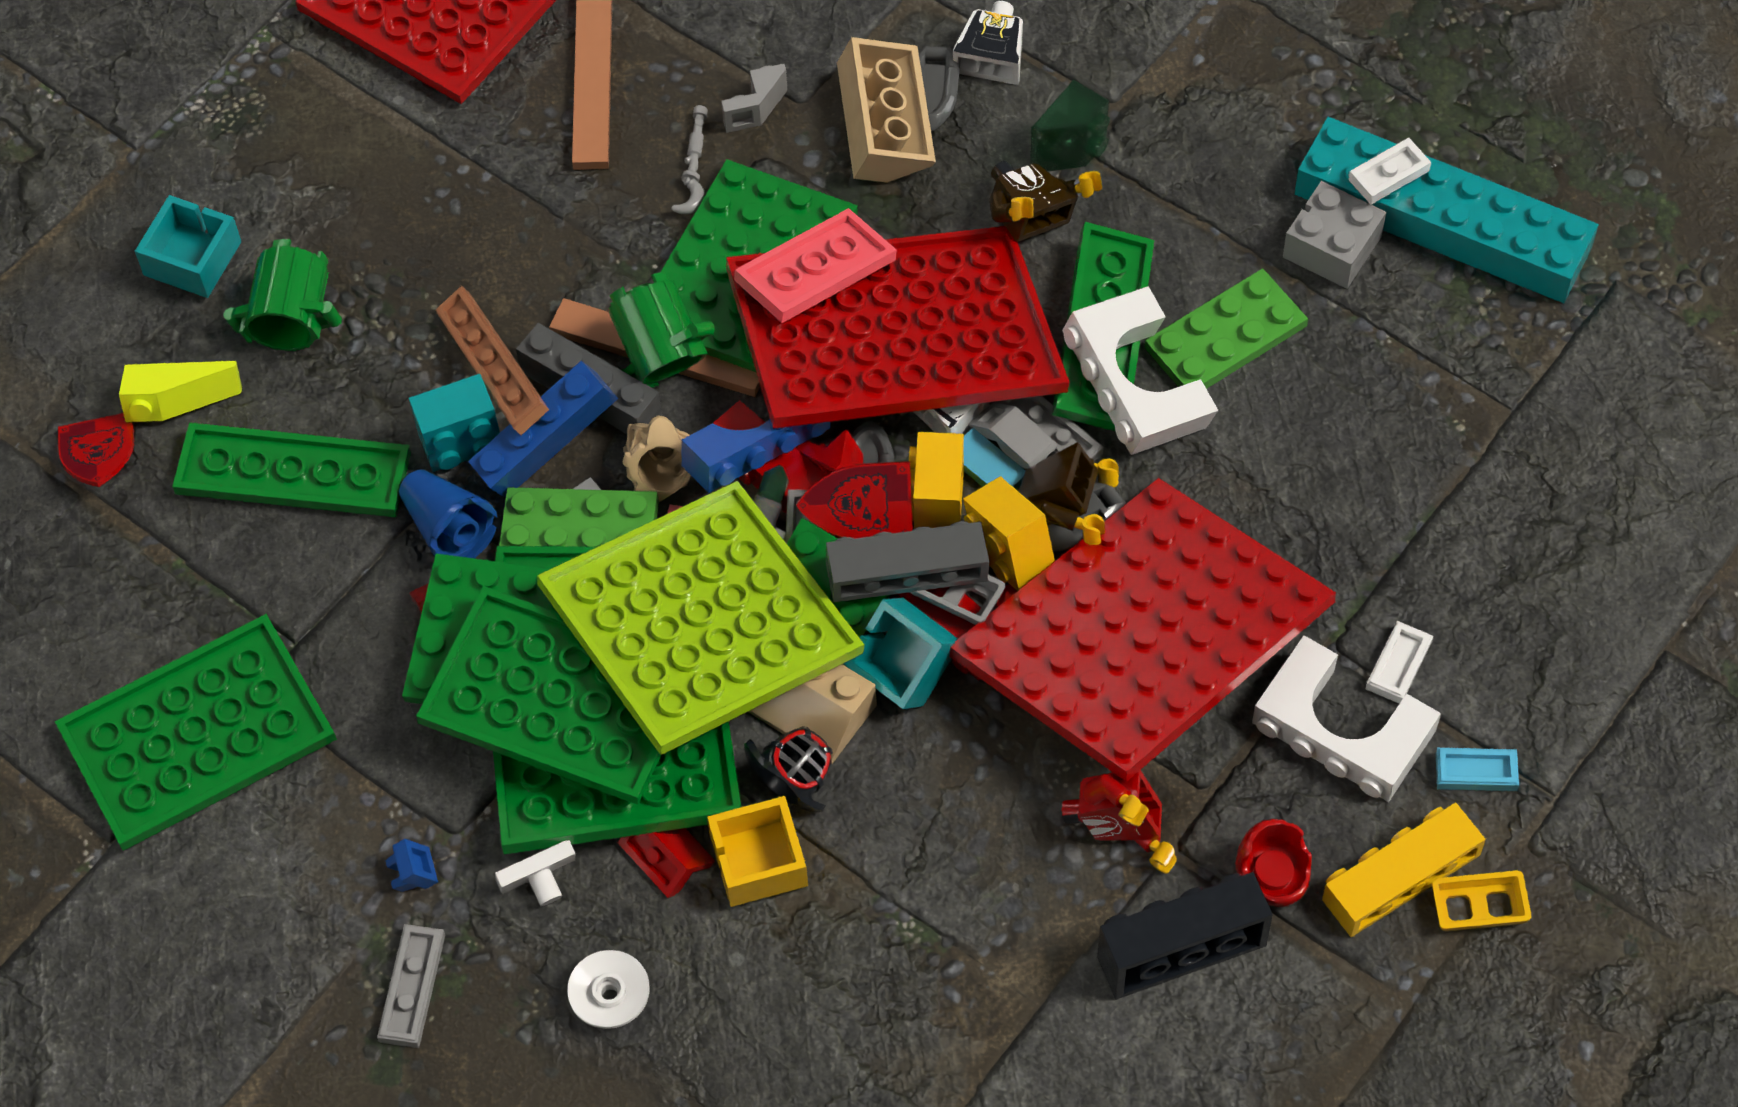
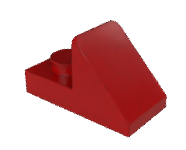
(838, 454)

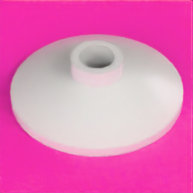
(605, 972)

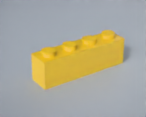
(1402, 869)

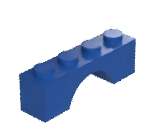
(721, 455)

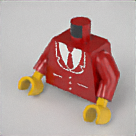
(1122, 812)

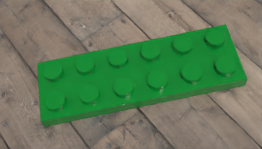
(1105, 268)
(292, 469)

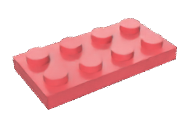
(815, 265)

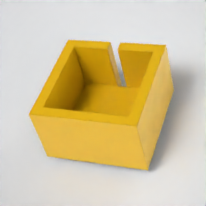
(937, 479)
(1012, 530)
(758, 851)

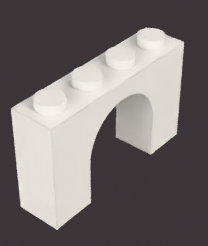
(1139, 416)
(1372, 762)

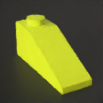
(173, 389)

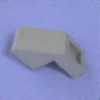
(751, 110)
(1014, 434)

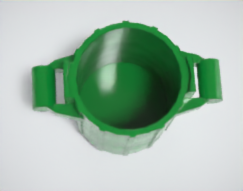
(286, 299)
(657, 330)

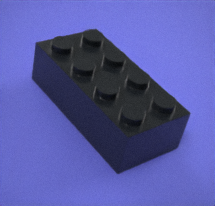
(1183, 934)

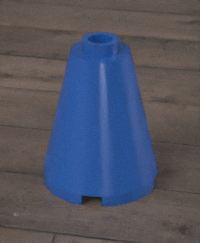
(448, 515)

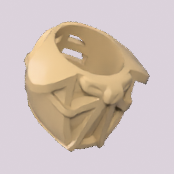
(654, 457)

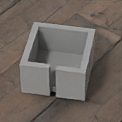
(1334, 234)

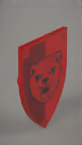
(96, 448)
(861, 500)

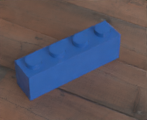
(572, 406)

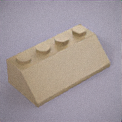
(885, 110)
(829, 705)

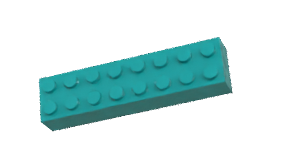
(1460, 214)

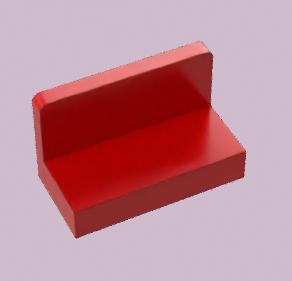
(667, 857)

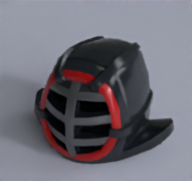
(793, 766)

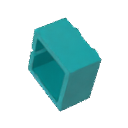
(181, 251)
(454, 421)
(907, 658)

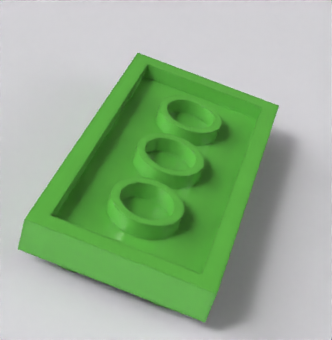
(1227, 332)
(573, 516)

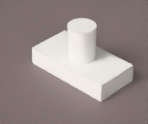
(538, 872)

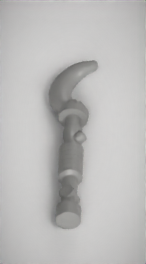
(690, 176)

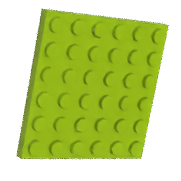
(699, 616)

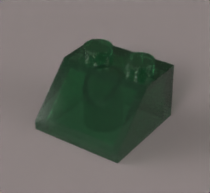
(1071, 130)

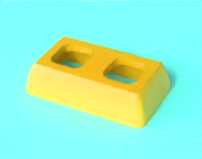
(1476, 889)

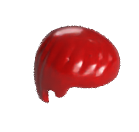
(1278, 860)

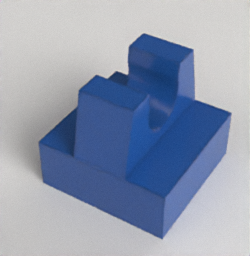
(413, 864)

